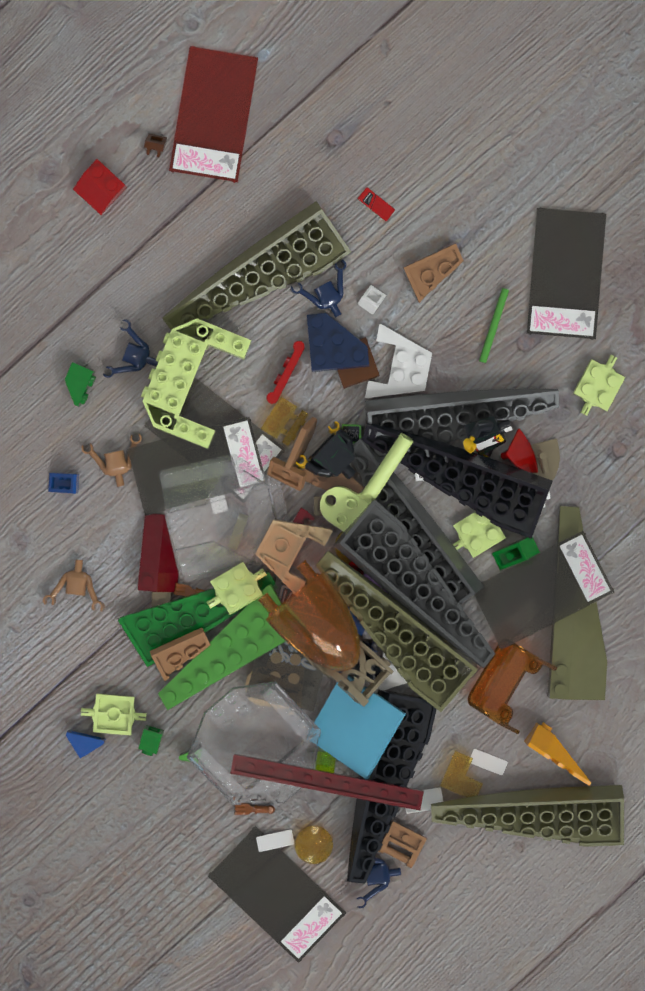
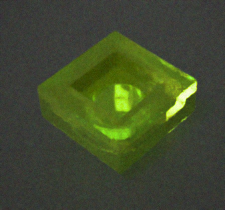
(325, 762)

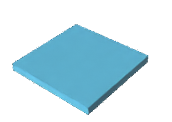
(355, 732)

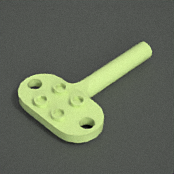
(352, 504)

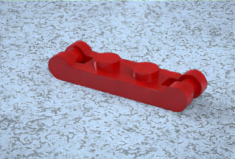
(289, 365)

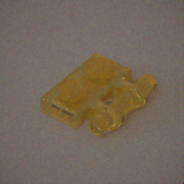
(278, 419)

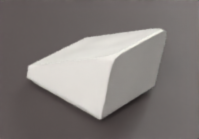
(371, 299)

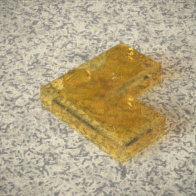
(456, 779)

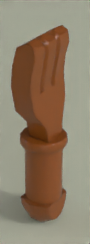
(185, 590)
(246, 809)

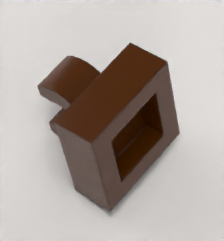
(156, 143)

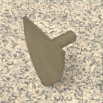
(547, 458)

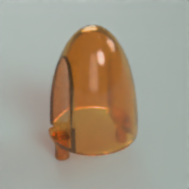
(316, 622)

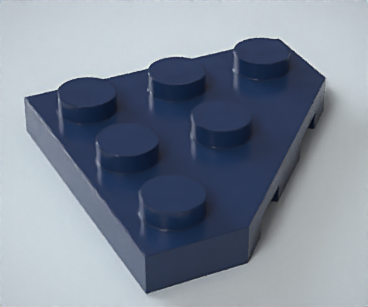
(333, 345)

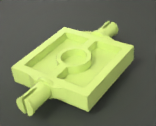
(599, 385)
(477, 534)
(236, 588)
(113, 714)

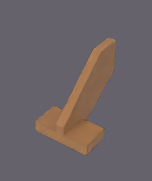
(288, 472)

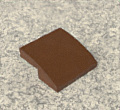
(358, 375)

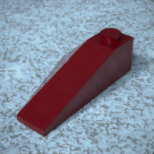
(157, 562)

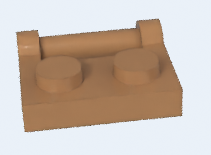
(406, 839)

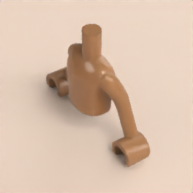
(115, 462)
(76, 584)

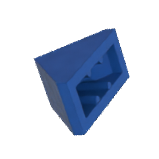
(63, 483)
(84, 743)

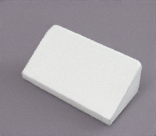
(429, 797)

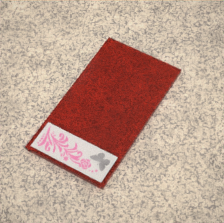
(213, 114)

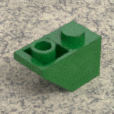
(78, 381)

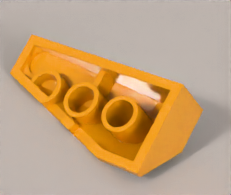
(547, 744)

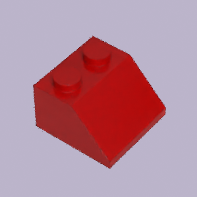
(99, 187)

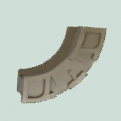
(355, 687)

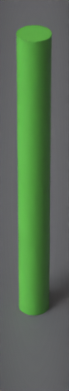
(493, 326)

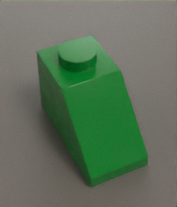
(515, 553)
(151, 740)

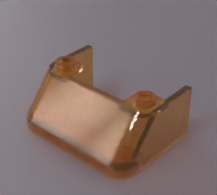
(500, 681)

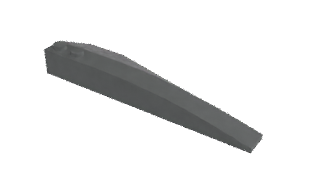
(445, 414)

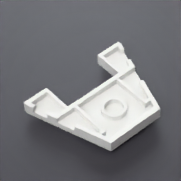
(408, 367)

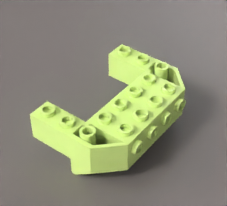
(176, 372)

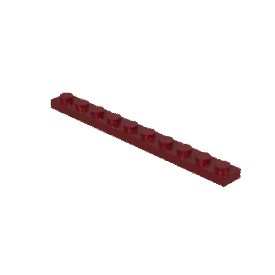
(327, 782)

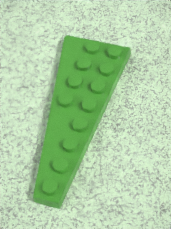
(235, 646)

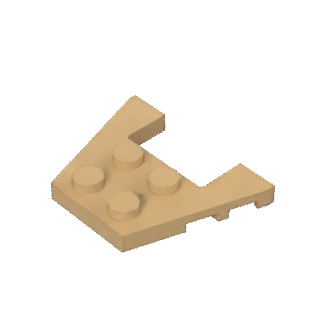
(282, 546)

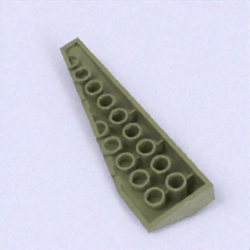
(287, 255)
(577, 640)
(418, 653)
(565, 813)

